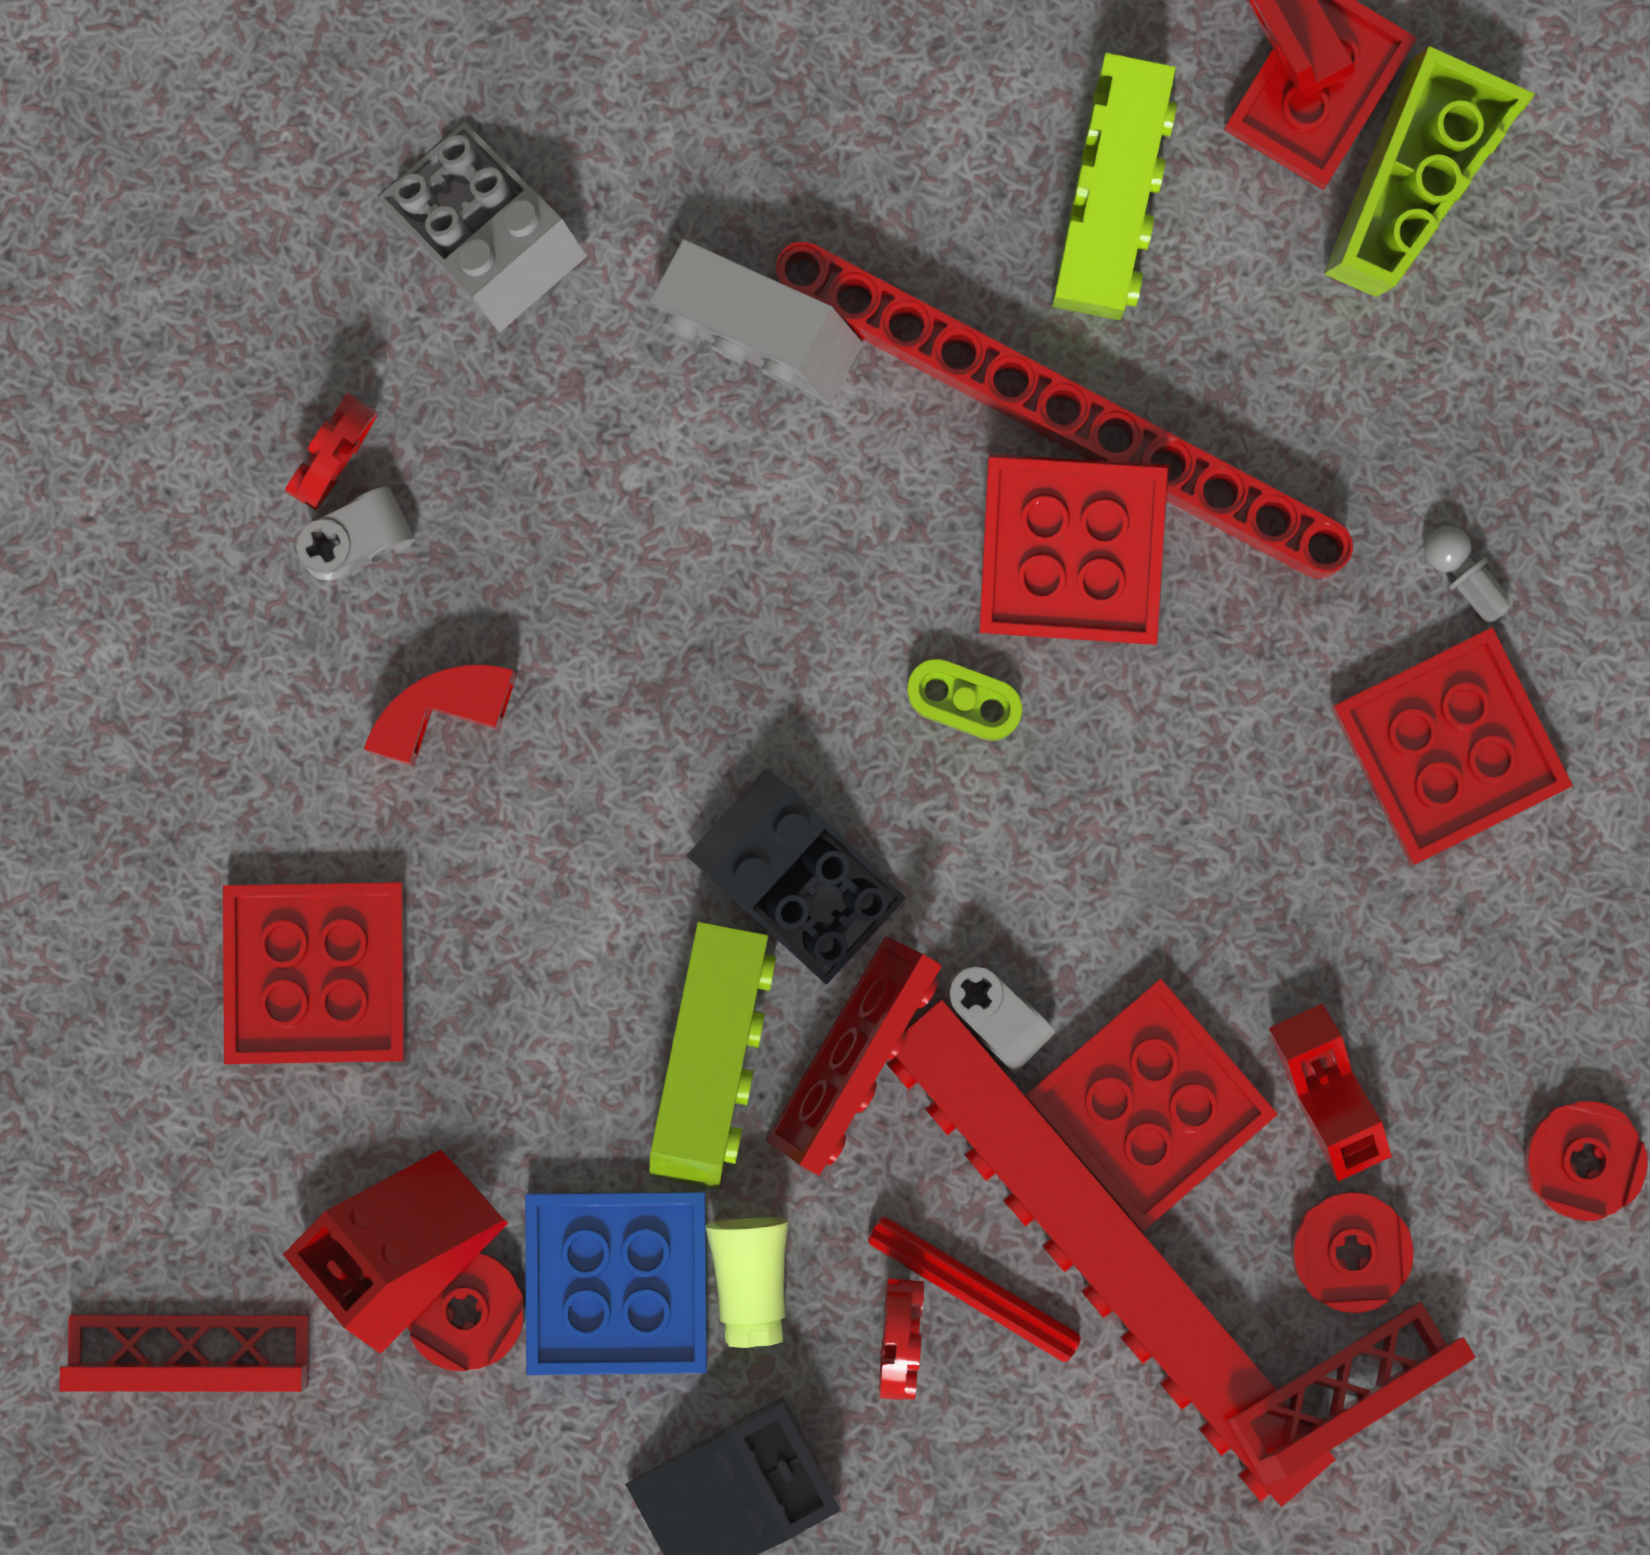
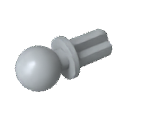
(1450, 551)

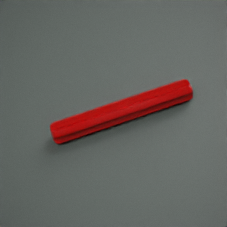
(974, 1289)

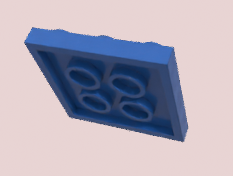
(616, 1283)

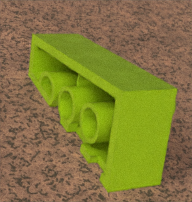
(1421, 165)
(1114, 187)
(709, 1055)

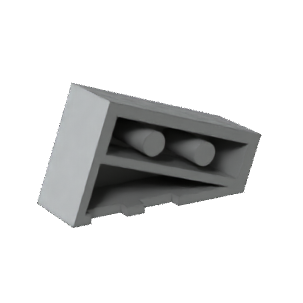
(756, 321)

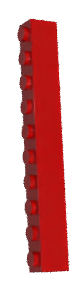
(1095, 1237)

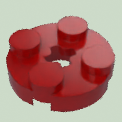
(331, 451)
(1613, 1141)
(1377, 1275)
(901, 1339)
(473, 1344)

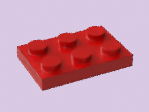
(1318, 131)

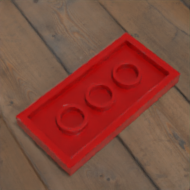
(853, 1054)

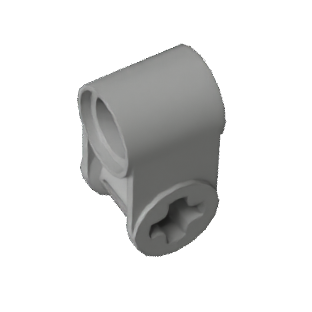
(366, 534)
(1005, 1022)

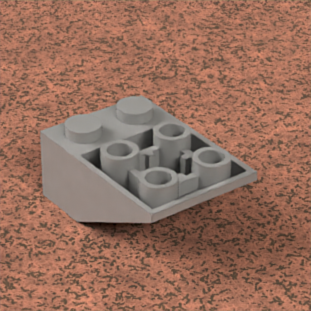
(483, 226)

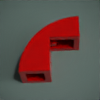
(464, 692)
(1329, 1092)

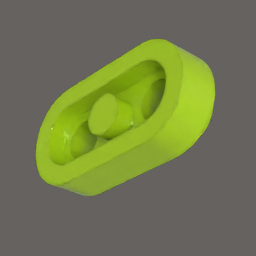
(964, 699)

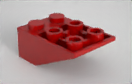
(395, 1247)

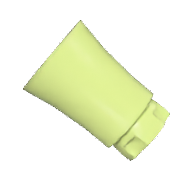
(750, 1278)

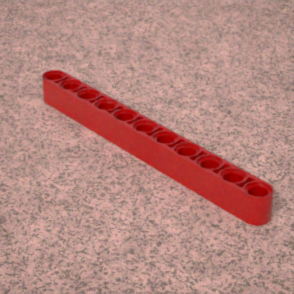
(1092, 409)

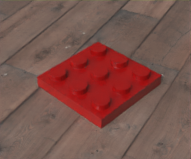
(1073, 548)
(1451, 746)
(314, 973)
(1151, 1104)

